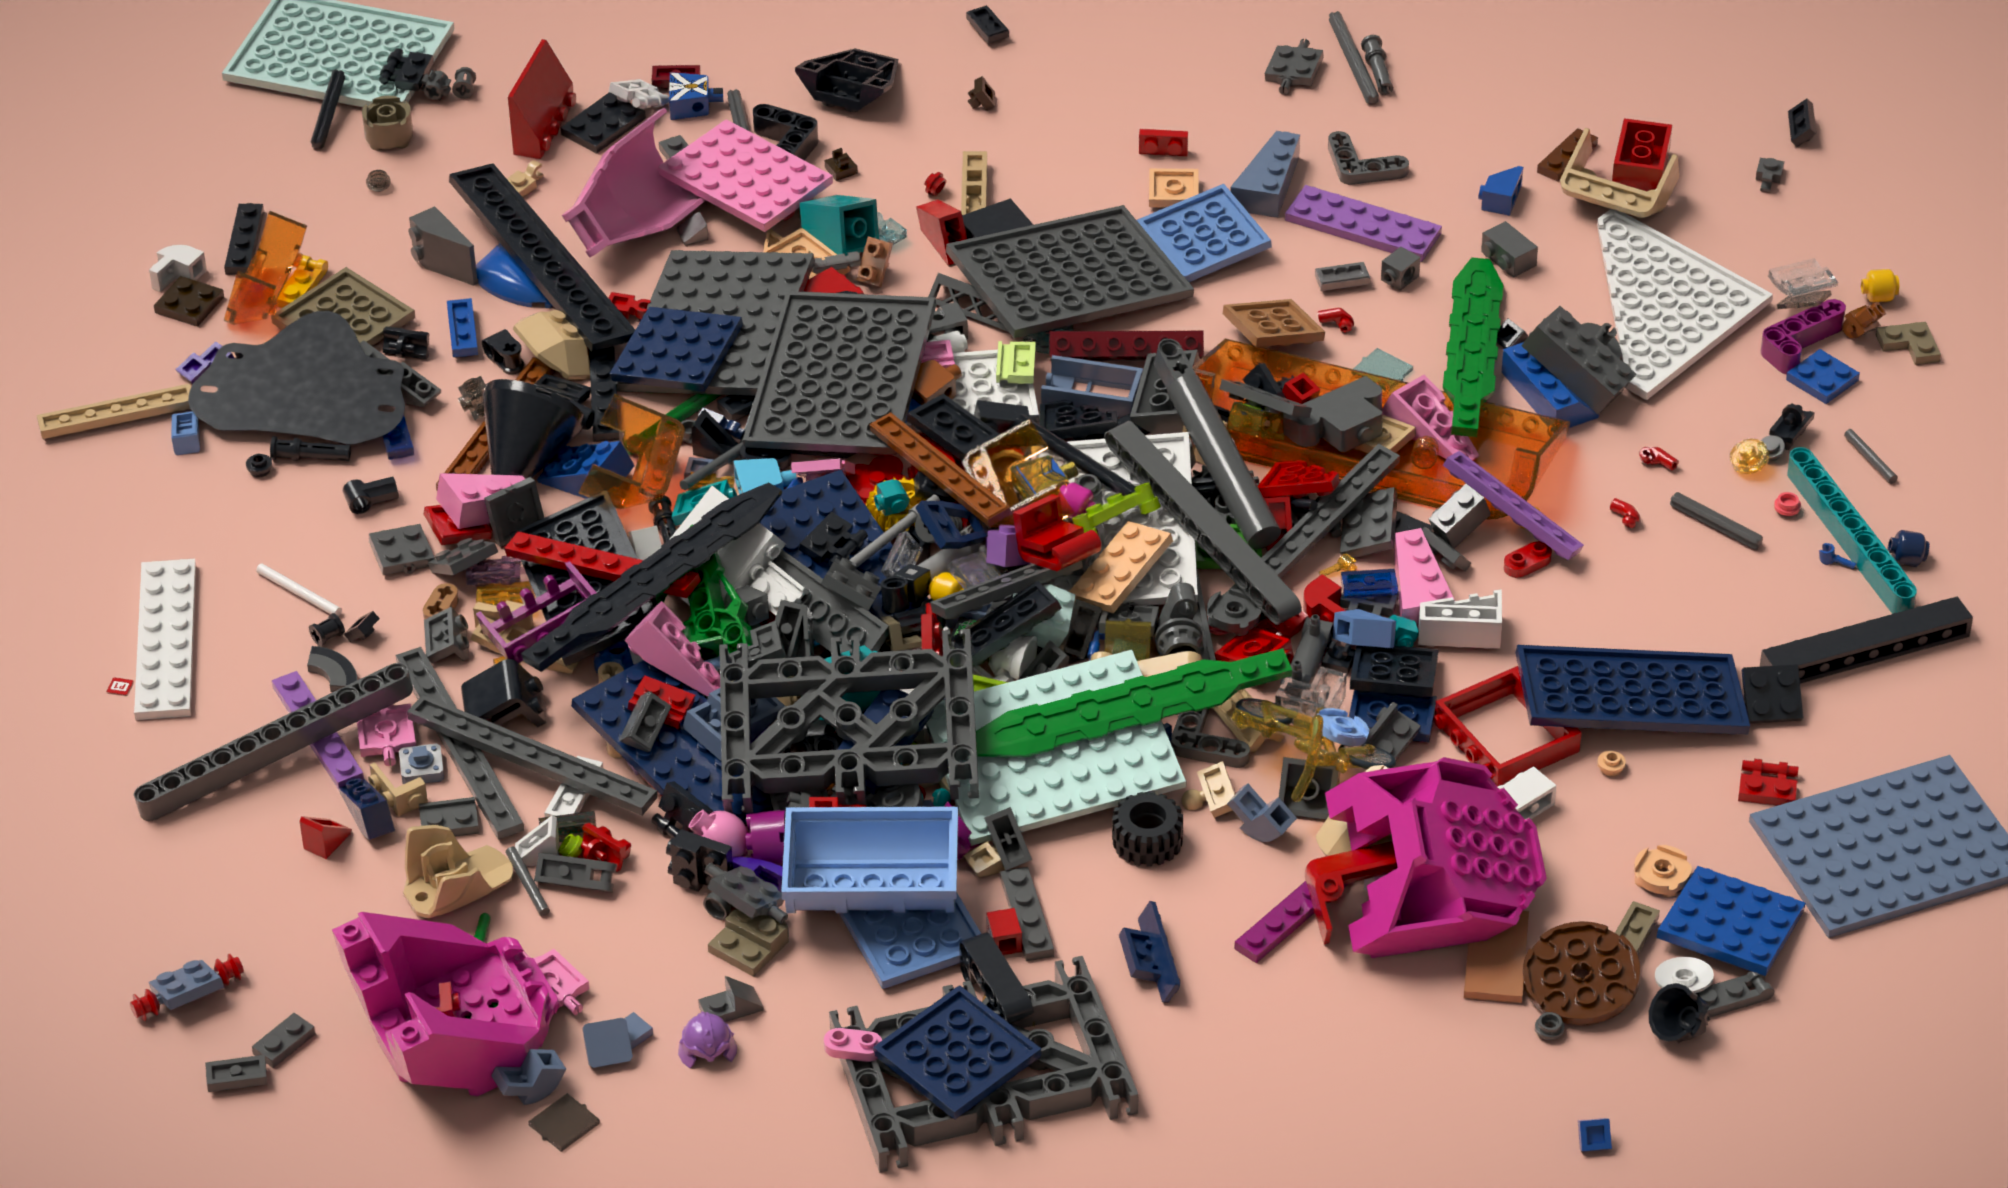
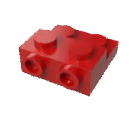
(1252, 644)

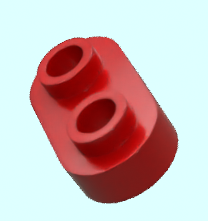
(1527, 559)

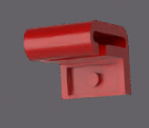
(1048, 539)

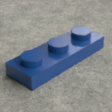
(462, 327)

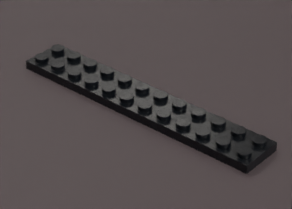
(542, 256)

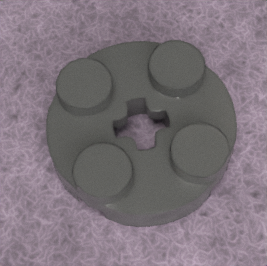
(1221, 613)

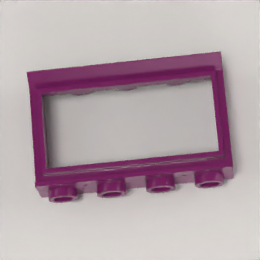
(531, 605)

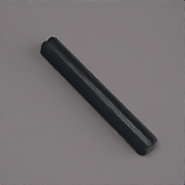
(327, 109)

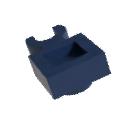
(730, 426)

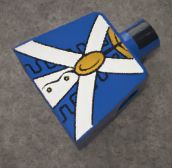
(691, 95)

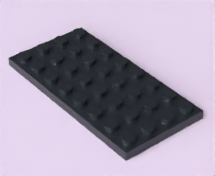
(591, 525)

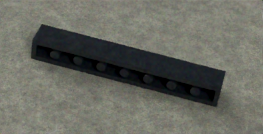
(1873, 640)

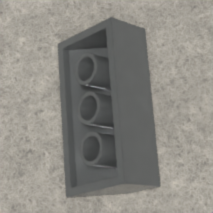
(1152, 405)

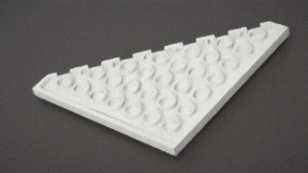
(1668, 301)

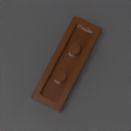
(1557, 160)

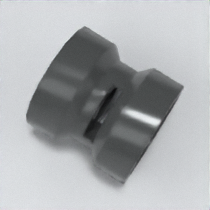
(717, 906)

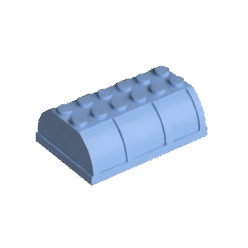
(870, 858)

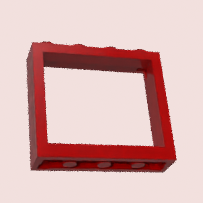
(1448, 710)

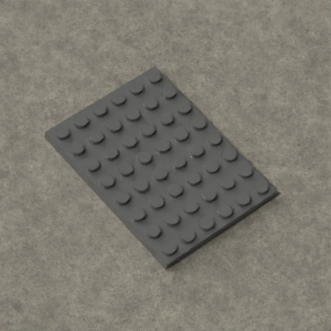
(1069, 271)
(731, 285)
(837, 370)

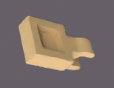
(526, 181)

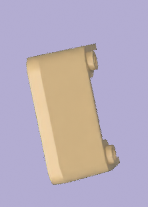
(1585, 185)

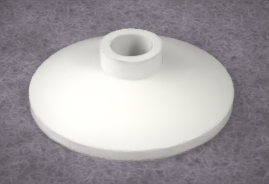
(1686, 971)

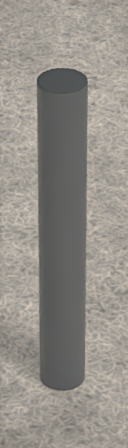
(1871, 456)
(527, 881)

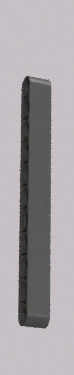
(1203, 523)
(273, 741)

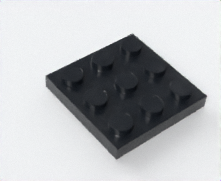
(1394, 670)

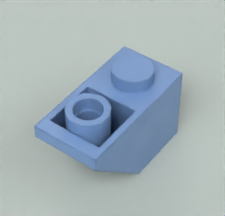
(1364, 629)

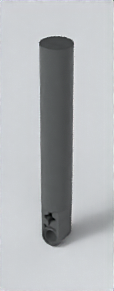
(1216, 446)

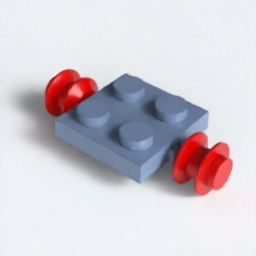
(185, 985)

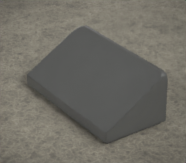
(645, 722)

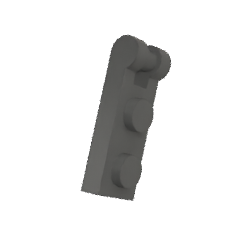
(574, 872)
(1736, 994)

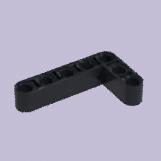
(793, 130)

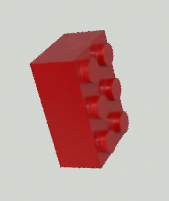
(1642, 154)

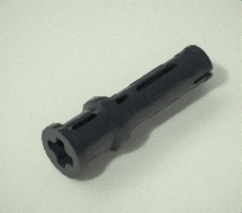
(297, 449)
(660, 514)

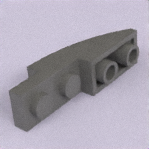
(414, 387)

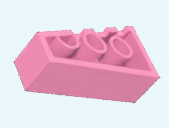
(1417, 574)

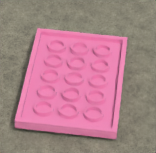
(745, 175)

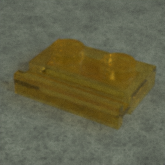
(496, 592)

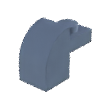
(1261, 820)
(534, 1079)

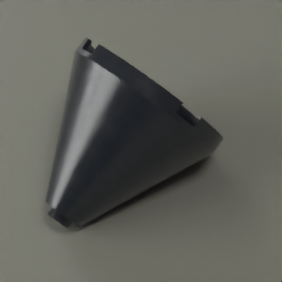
(526, 426)

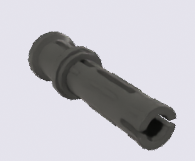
(1376, 58)

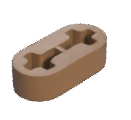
(435, 602)

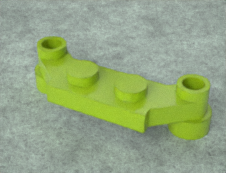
(1118, 504)

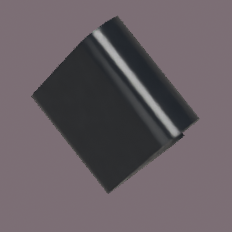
(504, 693)

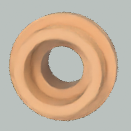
(1611, 763)

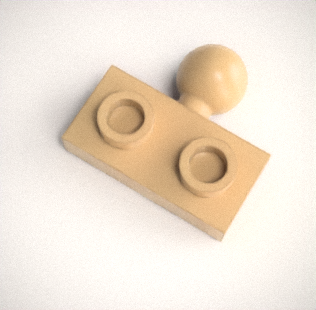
(1216, 791)

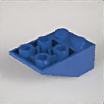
(572, 465)

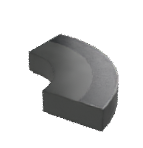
(332, 666)

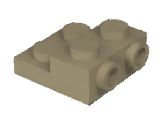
(749, 941)

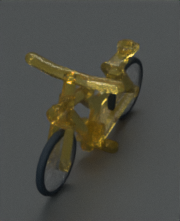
(1271, 717)

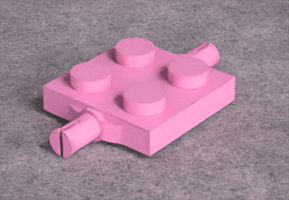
(386, 732)
(563, 979)

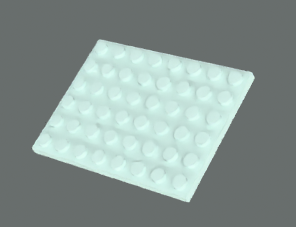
(305, 40)
(1073, 776)

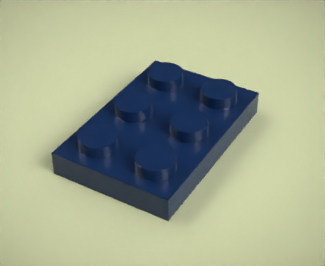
(1417, 709)

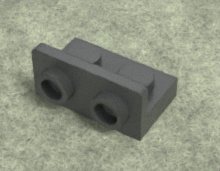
(446, 635)
(1392, 731)

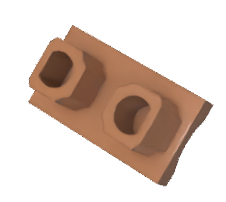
(874, 261)

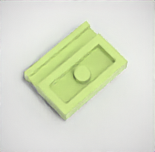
(1016, 362)

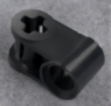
(504, 351)

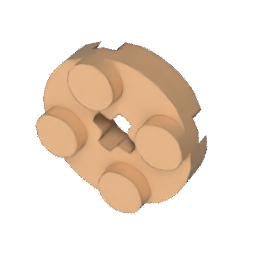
(1660, 882)

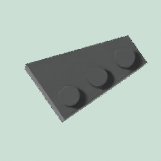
(795, 629)

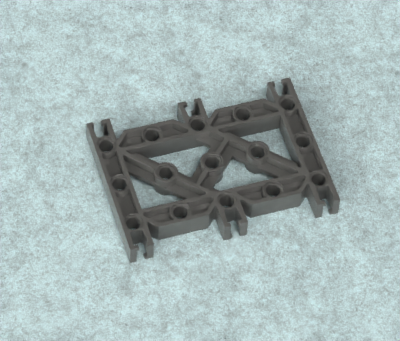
(874, 750)
(1073, 1085)

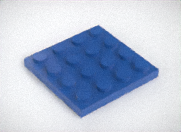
(1731, 920)

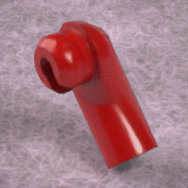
(1339, 316)

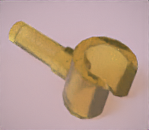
(1344, 563)

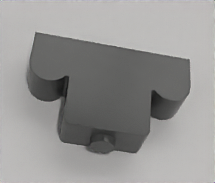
(1340, 417)

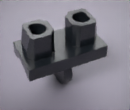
(406, 342)
(1791, 424)

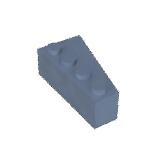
(1268, 176)

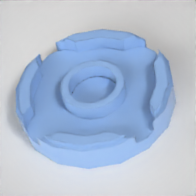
(1343, 729)

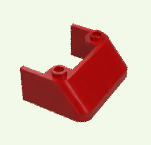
(1328, 875)

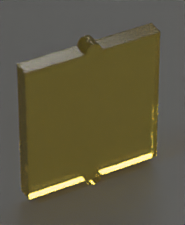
(1126, 636)

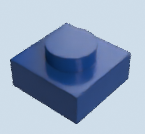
(1594, 1134)

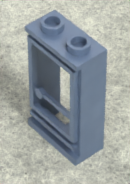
(1067, 371)

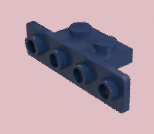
(1149, 953)

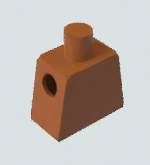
(934, 381)

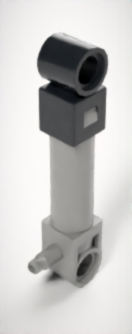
(913, 581)

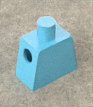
(757, 472)

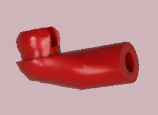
(1656, 455)
(1627, 510)

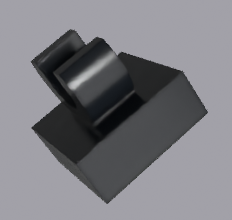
(1338, 658)

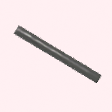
(711, 467)

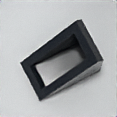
(709, 437)

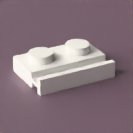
(778, 586)

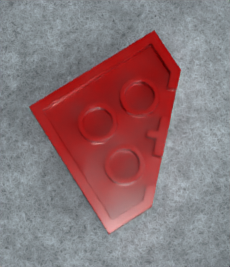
(1297, 480)

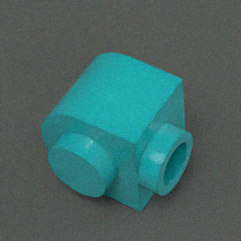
(891, 497)
(1405, 632)

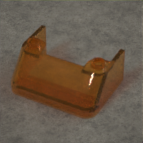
(257, 290)
(646, 434)
(992, 463)

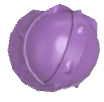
(706, 1038)

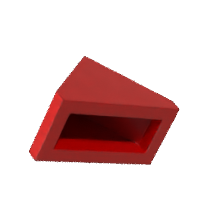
(322, 835)

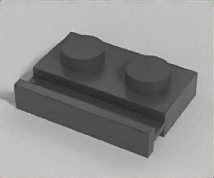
(456, 814)

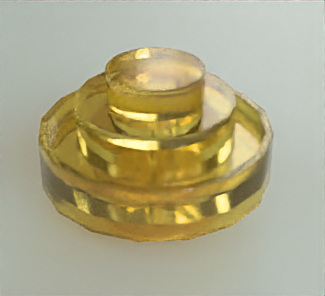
(1749, 456)

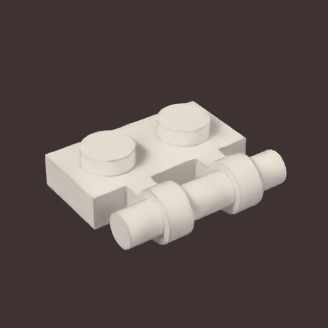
(642, 93)

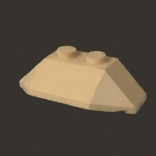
(555, 343)

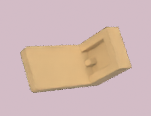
(400, 799)

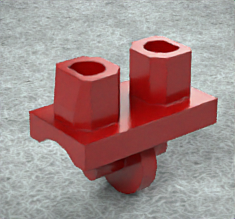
(601, 846)

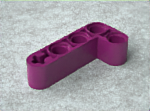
(1784, 340)

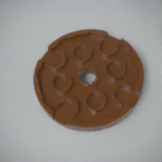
(1587, 946)

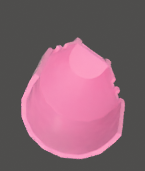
(627, 194)

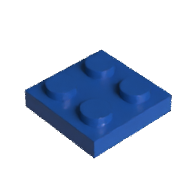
(1822, 376)

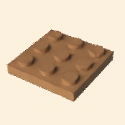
(1273, 323)

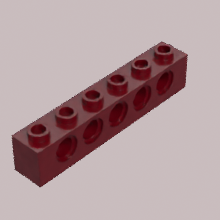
(1119, 344)

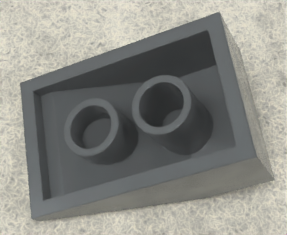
(442, 246)

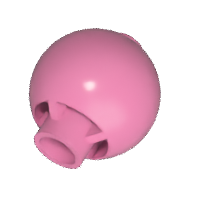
(723, 828)

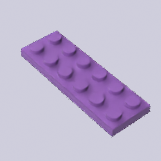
(1362, 222)

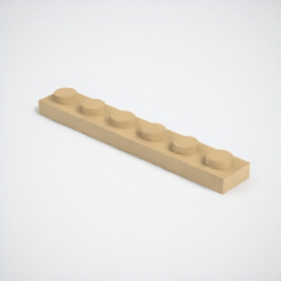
(114, 411)

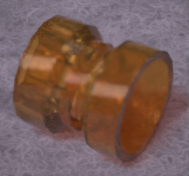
(1423, 457)

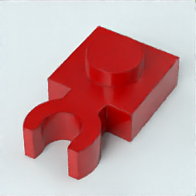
(628, 305)

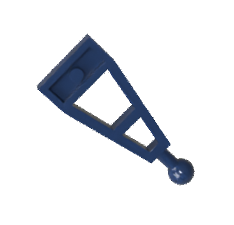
(945, 534)

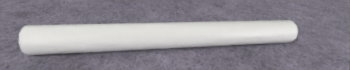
(299, 590)

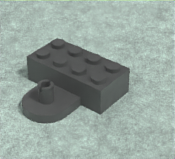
(1581, 357)

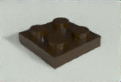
(189, 301)

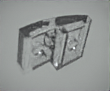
(1802, 278)

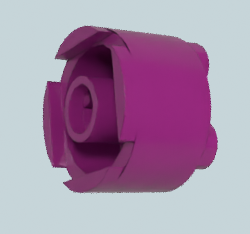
(766, 835)

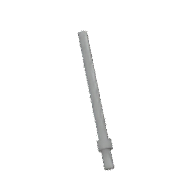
(889, 535)

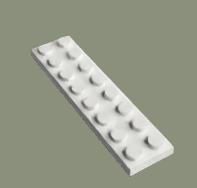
(165, 639)

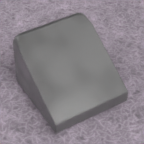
(693, 230)

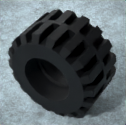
(1147, 829)

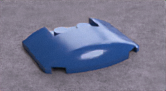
(506, 280)

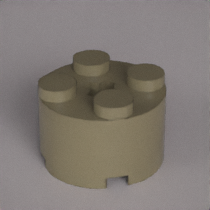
(387, 123)

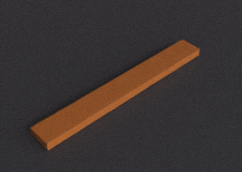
(476, 452)
(940, 469)

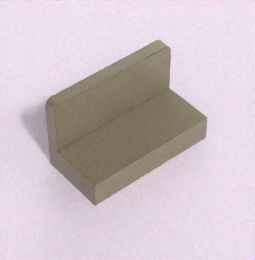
(895, 640)

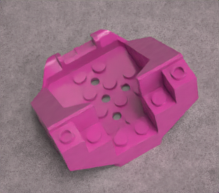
(1443, 885)
(397, 979)

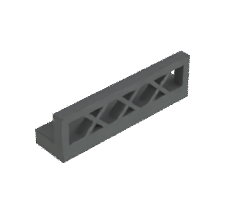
(963, 289)

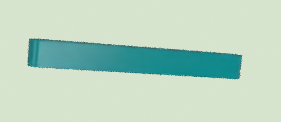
(1851, 531)

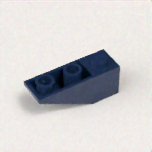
(367, 808)

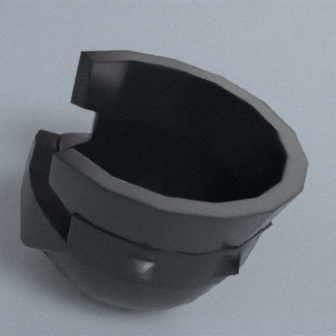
(1678, 1013)

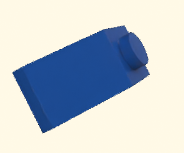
(1501, 191)

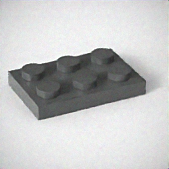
(1370, 524)

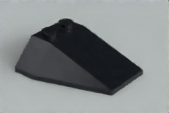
(848, 78)

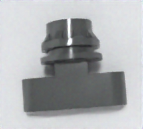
(1175, 627)

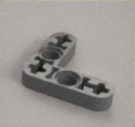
(1396, 165)
(1194, 736)

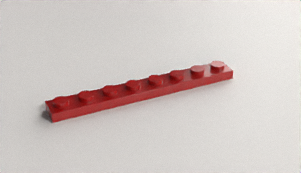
(585, 560)

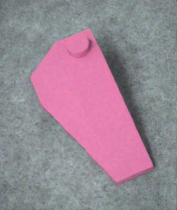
(1424, 407)
(664, 645)

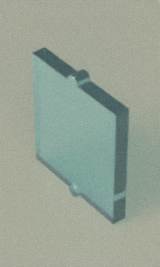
(1384, 365)

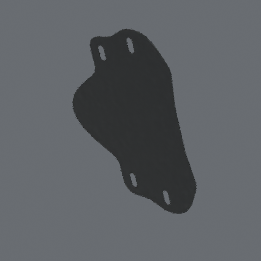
(302, 383)

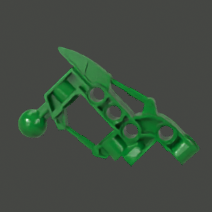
(710, 621)

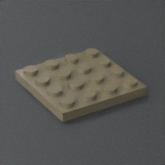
(354, 299)

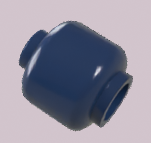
(1909, 548)

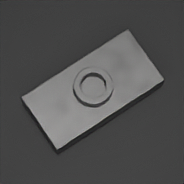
(1342, 276)

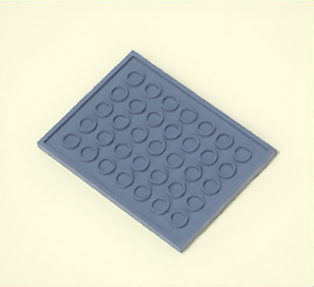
(1887, 845)

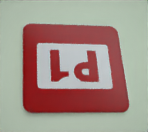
(119, 686)

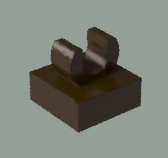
(982, 94)
(840, 165)

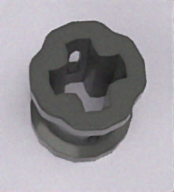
(460, 82)

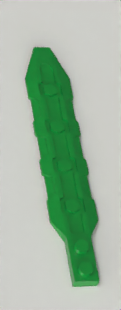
(1472, 343)
(1125, 705)

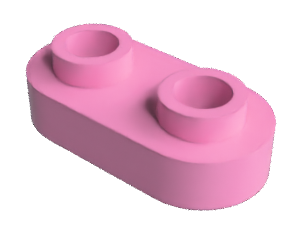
(851, 1044)

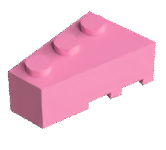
(464, 496)

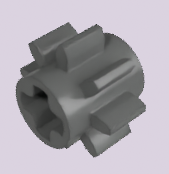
(436, 85)

